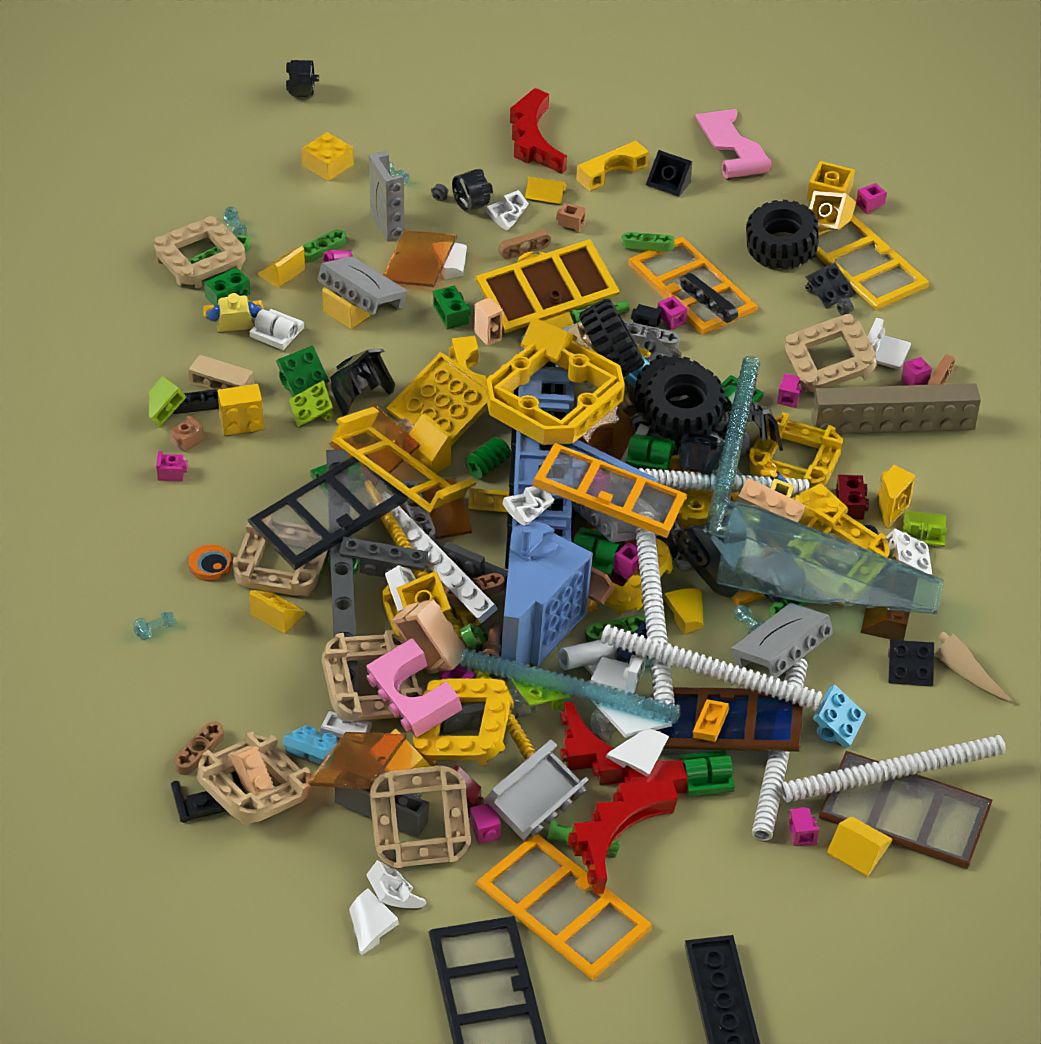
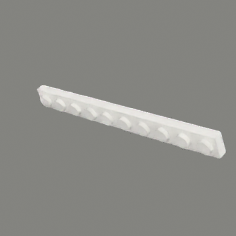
(449, 573)

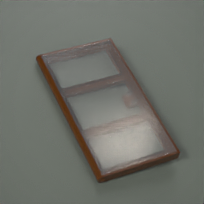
(913, 812)

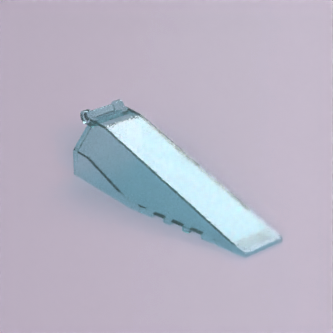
(807, 565)

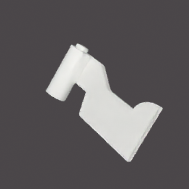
(589, 655)

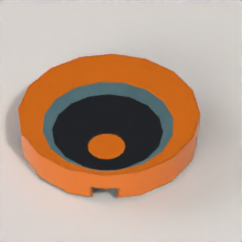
(209, 562)

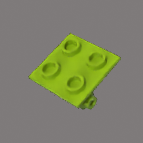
(312, 404)
(925, 527)
(537, 696)

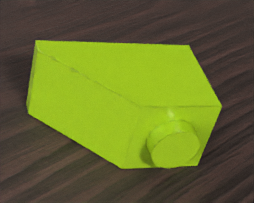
(164, 400)

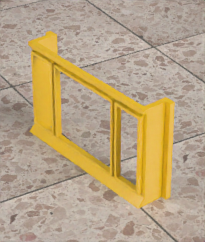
(361, 422)

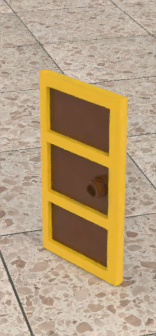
(548, 284)

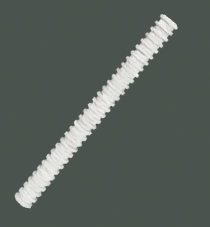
(706, 482)
(654, 611)
(711, 667)
(893, 768)
(775, 772)

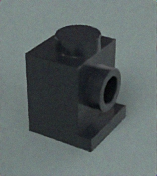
(647, 315)

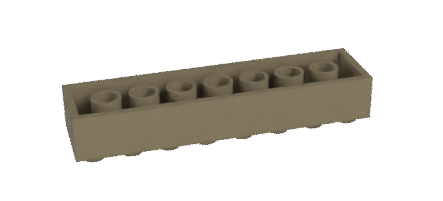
(896, 408)

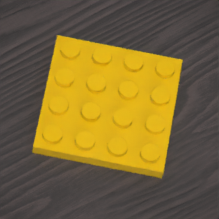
(445, 394)

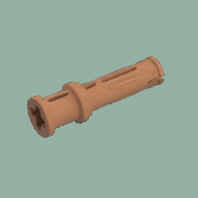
(492, 644)

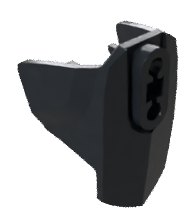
(366, 365)
(760, 415)
(704, 554)

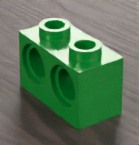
(225, 284)
(451, 307)

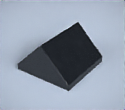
(670, 173)

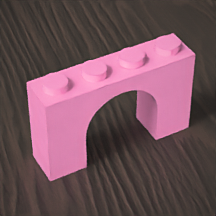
(417, 713)

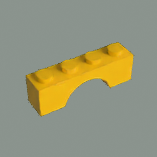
(628, 157)
(465, 353)

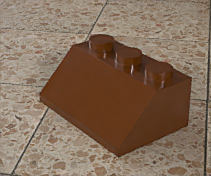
(885, 623)

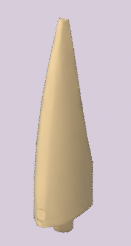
(961, 660)

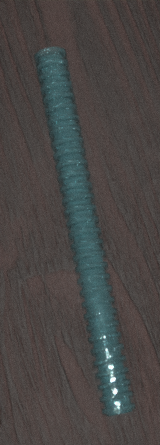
(735, 433)
(570, 685)

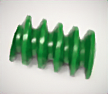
(487, 457)

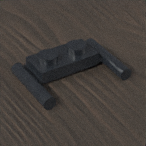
(198, 804)

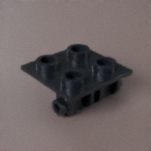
(829, 285)
(911, 662)

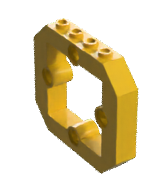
(524, 411)

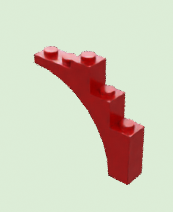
(528, 140)
(586, 751)
(630, 805)

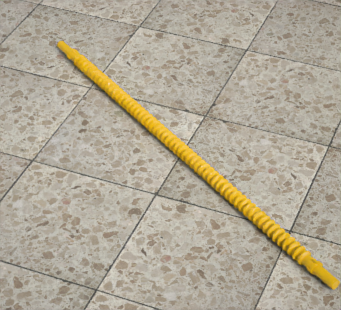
(512, 723)

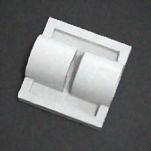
(275, 328)

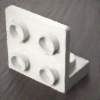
(888, 350)
(909, 551)
(620, 674)

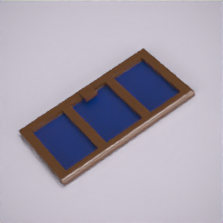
(751, 724)

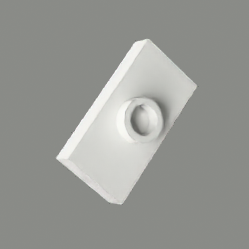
(338, 727)

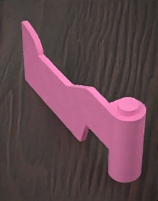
(724, 136)

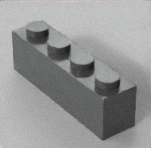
(410, 810)

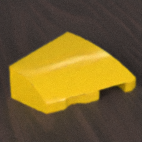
(687, 608)

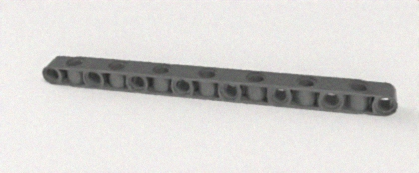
(342, 583)

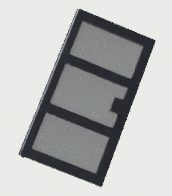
(326, 511)
(486, 983)

